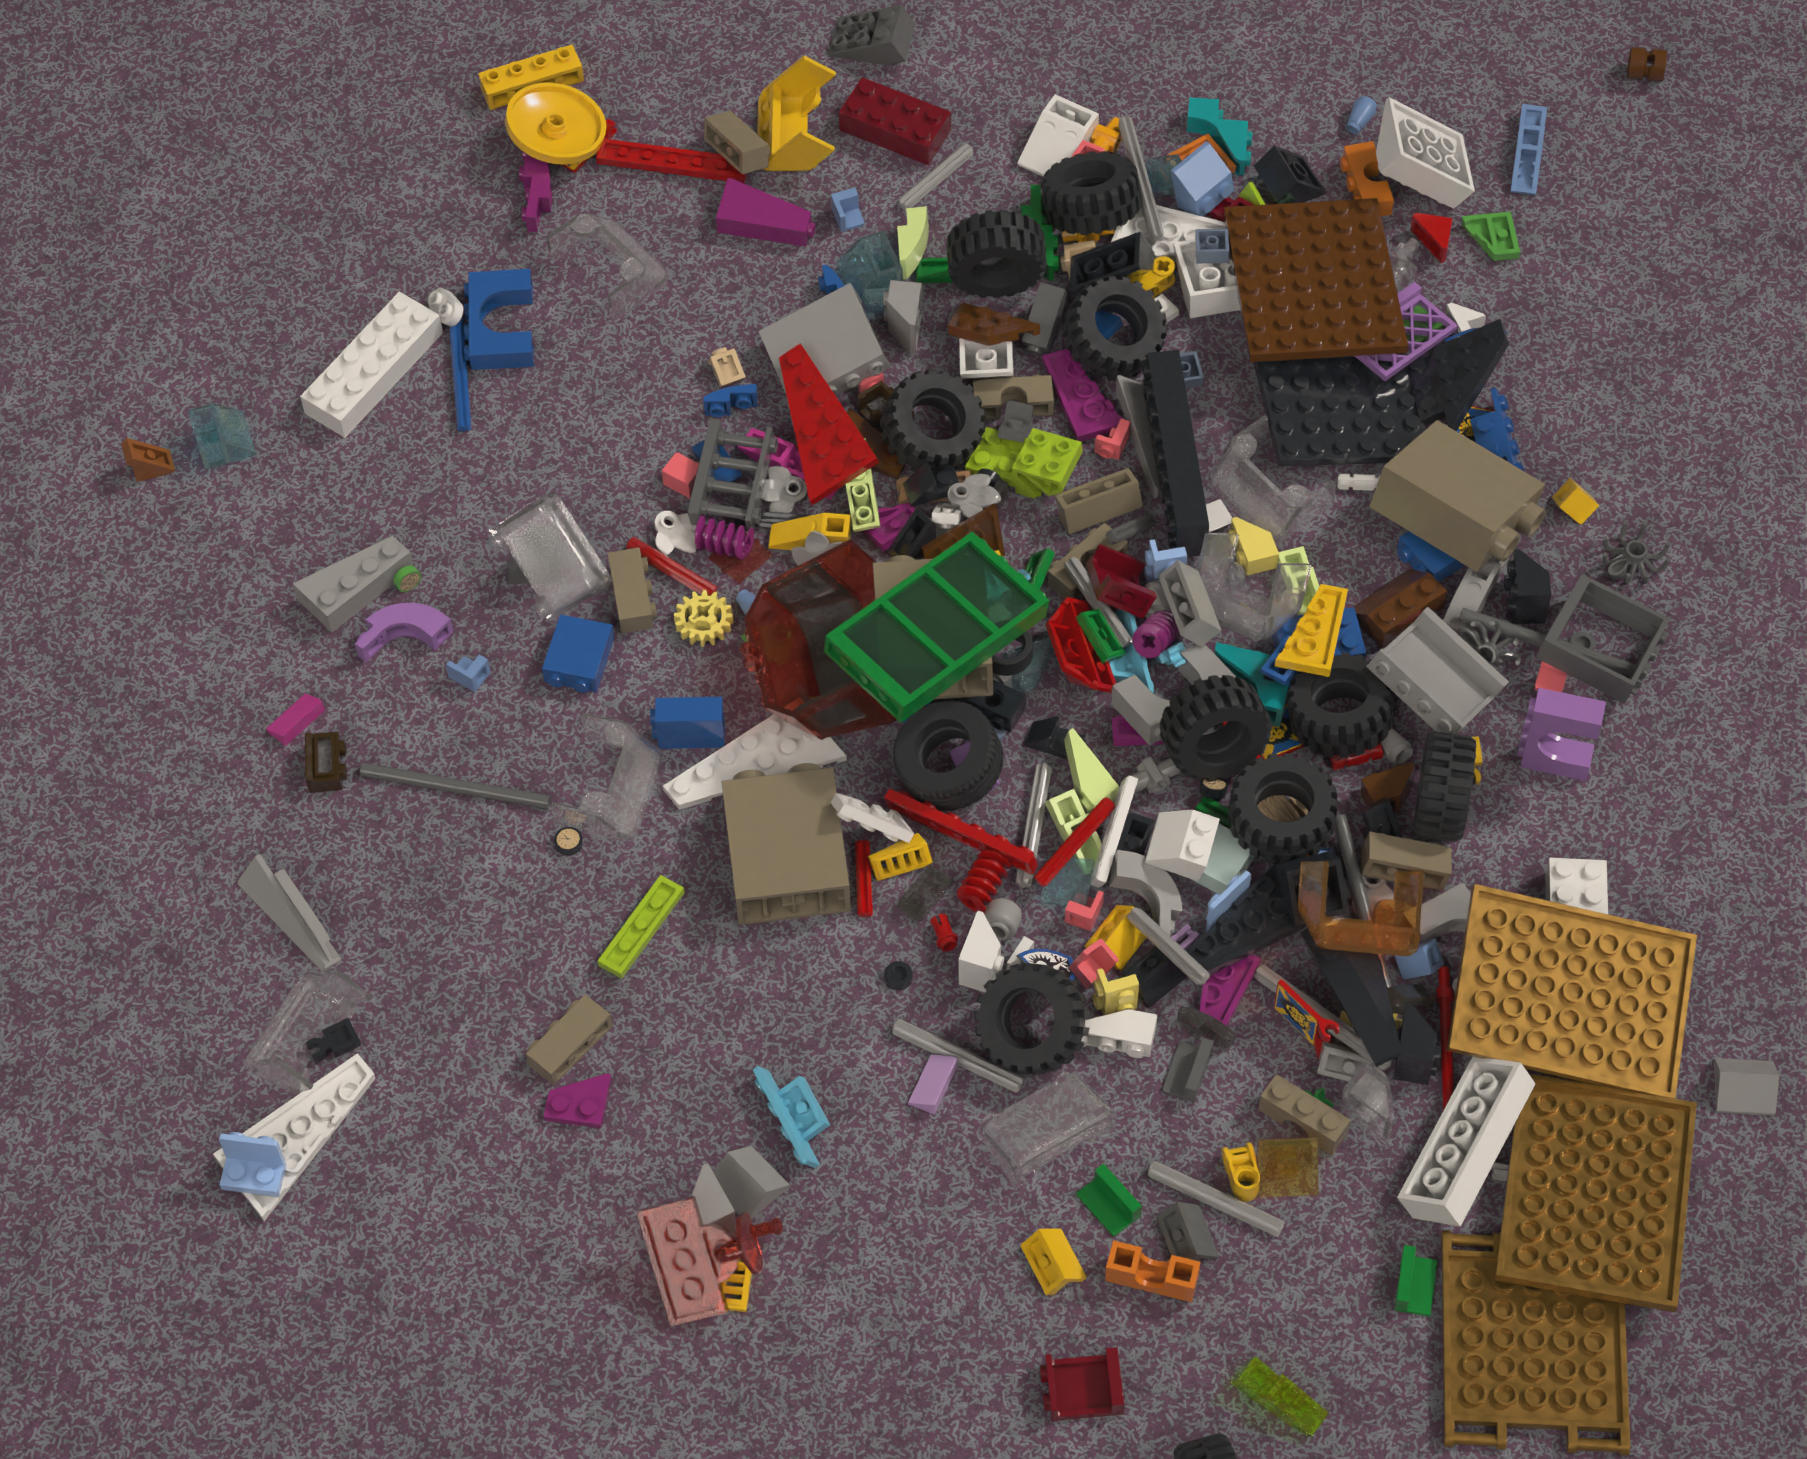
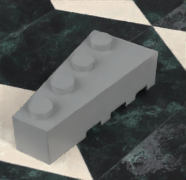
(352, 583)

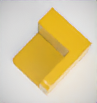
(1575, 501)

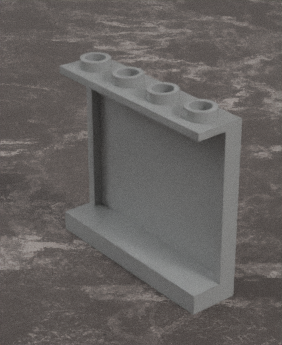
(834, 336)
(1437, 674)

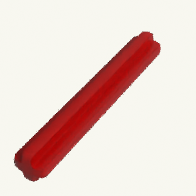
(672, 568)
(1074, 842)

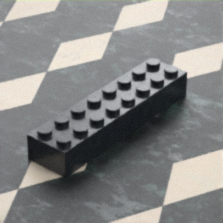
(1175, 451)

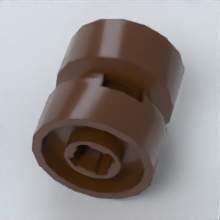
(1638, 60)

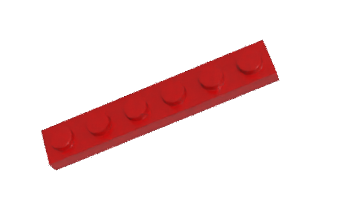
(667, 160)
(953, 827)

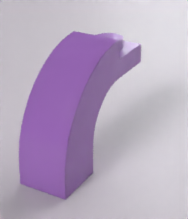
(403, 620)

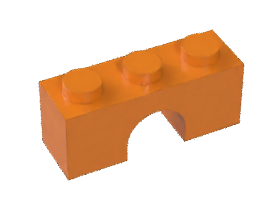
(1359, 163)
(1167, 1278)

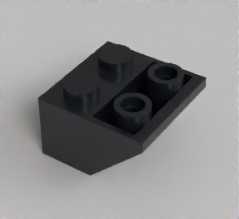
(1528, 590)

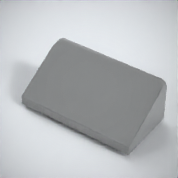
(1340, 1062)

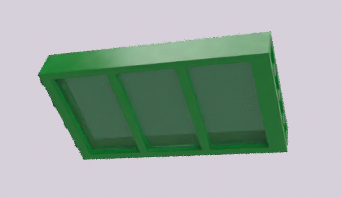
(936, 626)

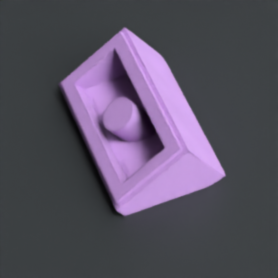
(933, 1083)

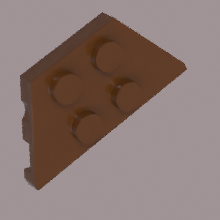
(988, 326)

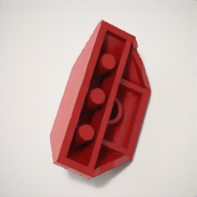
(1074, 650)

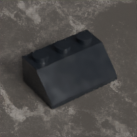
(1119, 258)

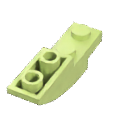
(863, 502)

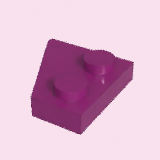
(891, 523)
(579, 1102)

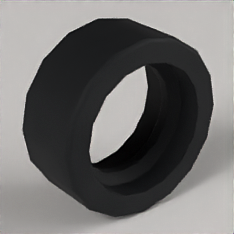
(1017, 664)

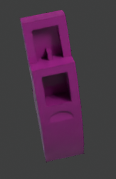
(538, 190)

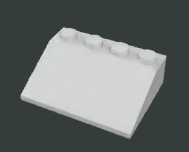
(1423, 155)
(1205, 286)

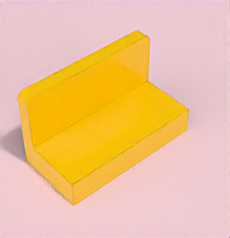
(1119, 935)
(1052, 1260)

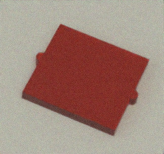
(738, 568)

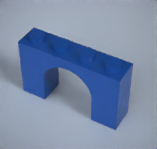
(485, 293)

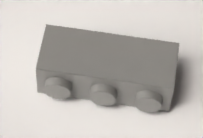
(1189, 603)

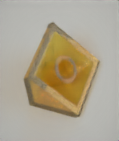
(1287, 1167)

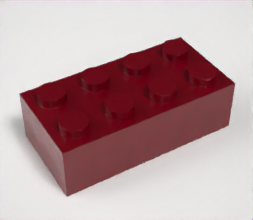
(895, 121)

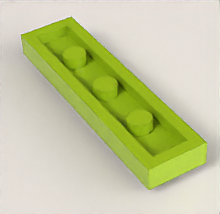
(641, 926)

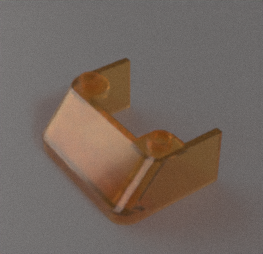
(1393, 924)

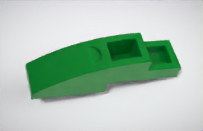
(1034, 210)

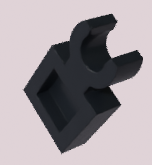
(337, 1038)

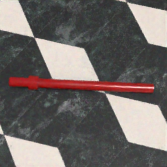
(1444, 997)

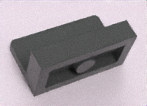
(1188, 1070)
(1187, 1232)

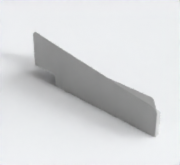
(1134, 408)
(289, 910)

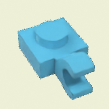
(1172, 654)

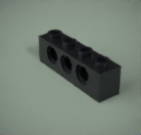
(1009, 710)

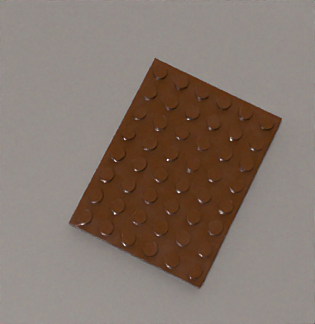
(1314, 280)

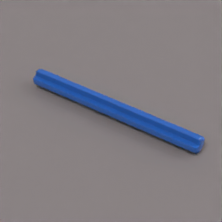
(460, 377)

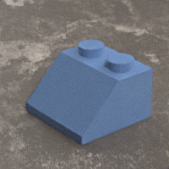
(1201, 181)

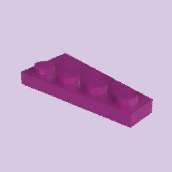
(1079, 397)

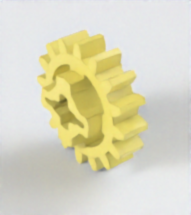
(703, 618)

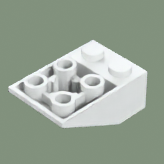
(1057, 134)

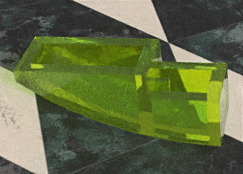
(1279, 1396)

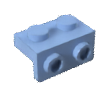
(1159, 561)

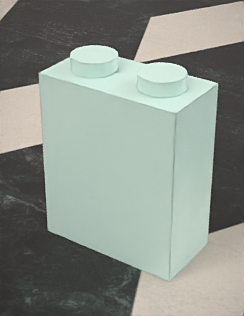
(1225, 861)

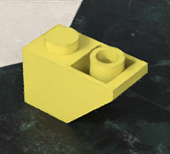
(1254, 547)

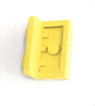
(1115, 994)

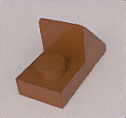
(147, 459)

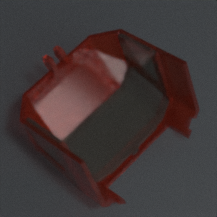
(788, 641)

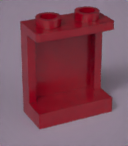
(1117, 582)
(1083, 1386)

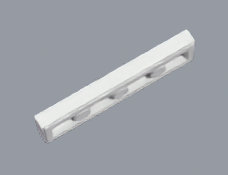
(1113, 831)

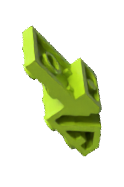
(1031, 467)

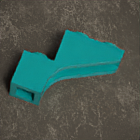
(1230, 135)
(1247, 666)

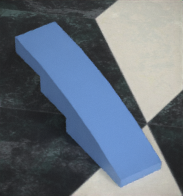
(1528, 149)

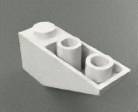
(1123, 1032)

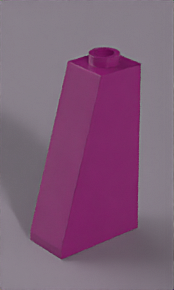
(762, 216)

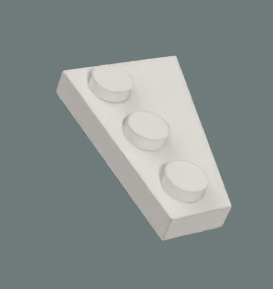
(872, 818)

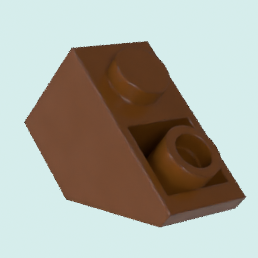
(1390, 784)

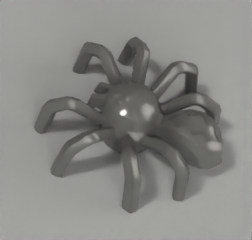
(1634, 555)
(1488, 649)

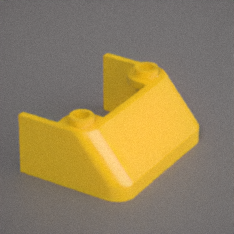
(784, 117)

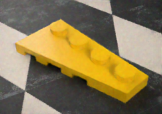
(1316, 634)

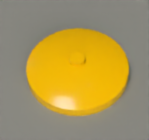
(555, 123)

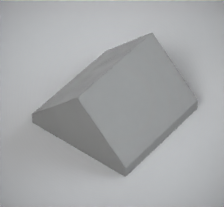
(1746, 1086)
(749, 1181)

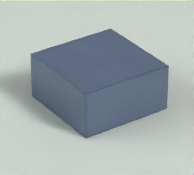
(1212, 246)
(1191, 370)

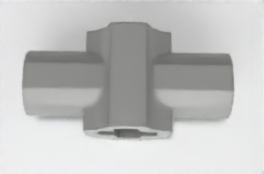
(1154, 774)

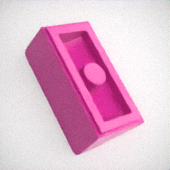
(296, 719)

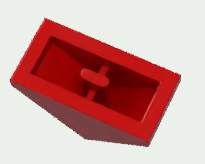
(1433, 233)

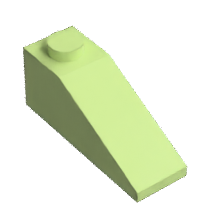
(1088, 774)

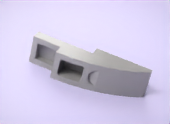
(1473, 592)

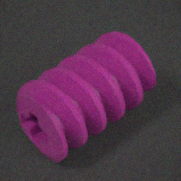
(722, 539)
(1155, 634)

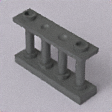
(712, 460)

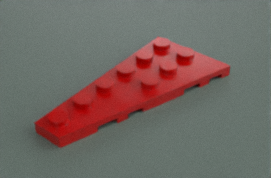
(825, 435)

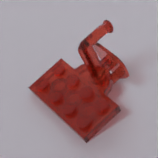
(688, 1259)

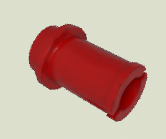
(945, 937)

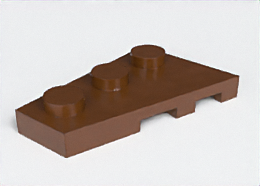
(888, 463)
(983, 524)

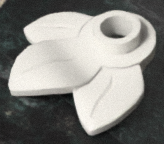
(679, 535)

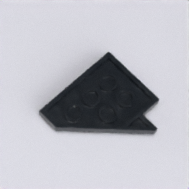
(1454, 373)

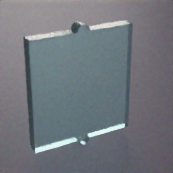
(1070, 883)

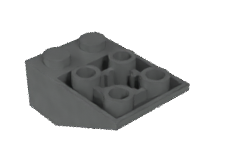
(874, 36)

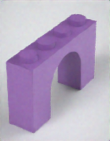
(1560, 713)

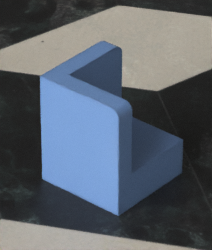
(846, 209)
(469, 672)
(1423, 962)

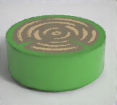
(407, 578)

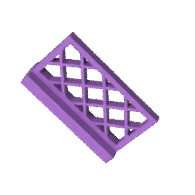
(1409, 299)

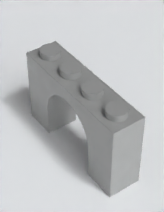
(1144, 709)
(1445, 914)

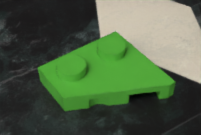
(1494, 234)

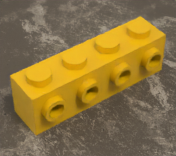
(554, 66)

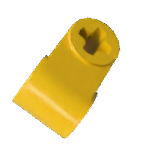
(1158, 279)
(1242, 1166)

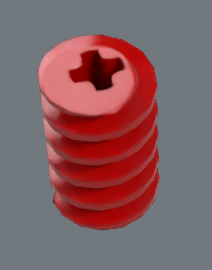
(983, 879)

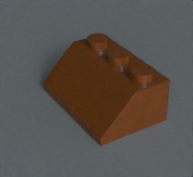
(1398, 605)

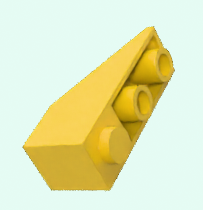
(794, 532)

